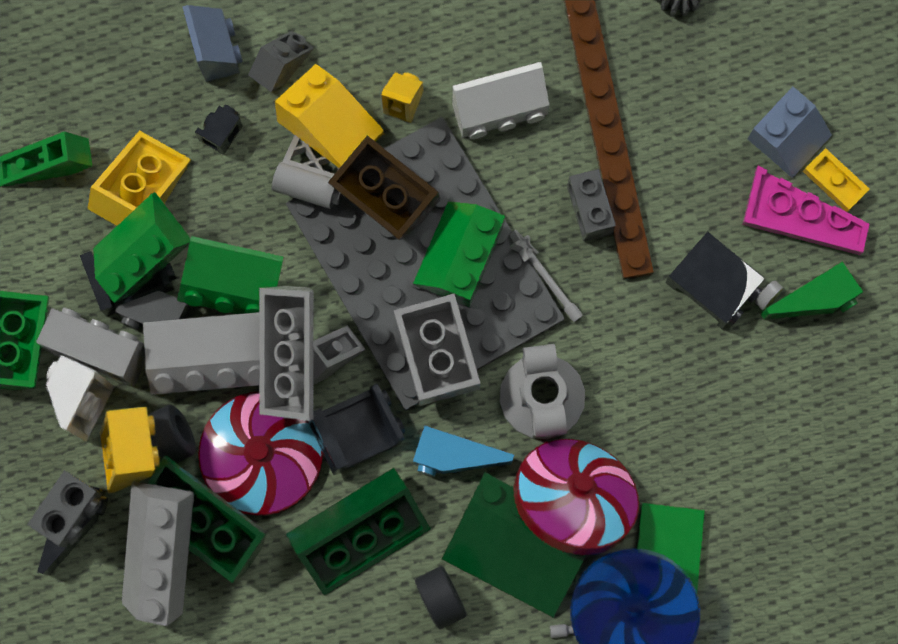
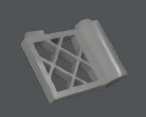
(305, 180)

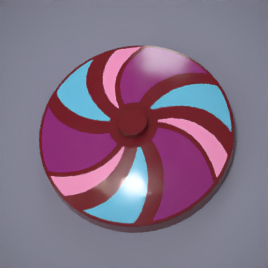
(258, 459)
(576, 496)

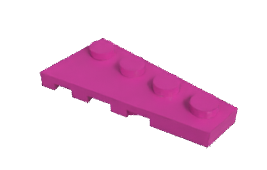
(790, 212)

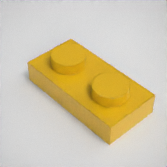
(836, 180)

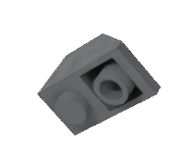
(280, 60)
(151, 308)

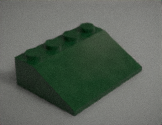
(506, 554)

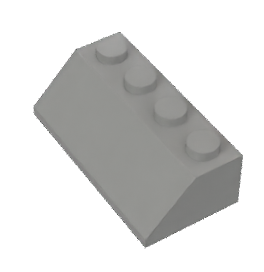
(286, 352)
(202, 353)
(157, 552)

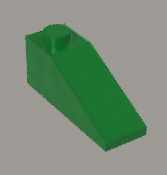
(46, 159)
(822, 295)

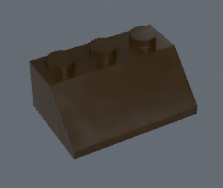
(385, 188)

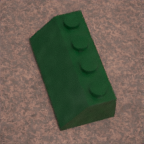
(218, 530)
(358, 531)

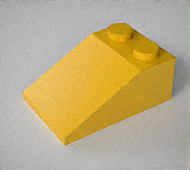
(325, 115)
(135, 174)
(127, 447)

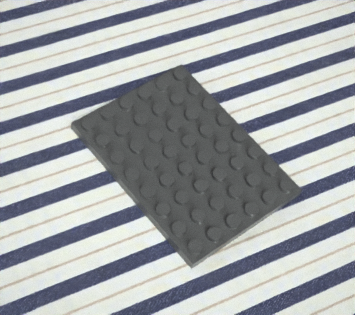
(378, 271)

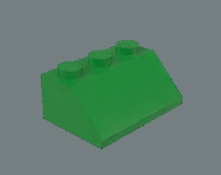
(138, 248)
(460, 251)
(226, 276)
(20, 326)

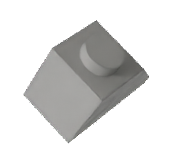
(334, 352)

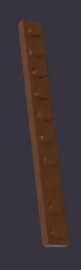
(608, 138)

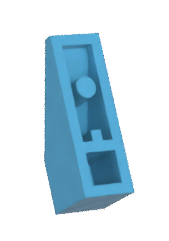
(451, 454)

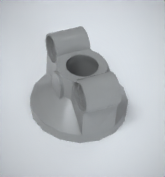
(527, 414)

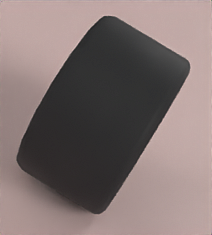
(172, 434)
(440, 597)

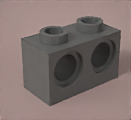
(591, 205)
(58, 504)

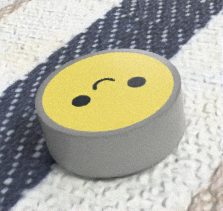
(768, 294)

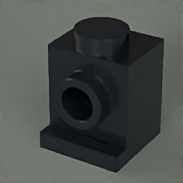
(220, 129)

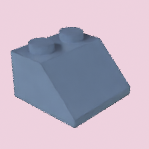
(212, 41)
(791, 132)

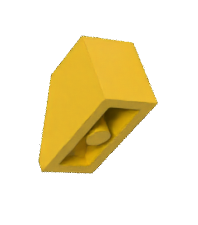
(402, 96)

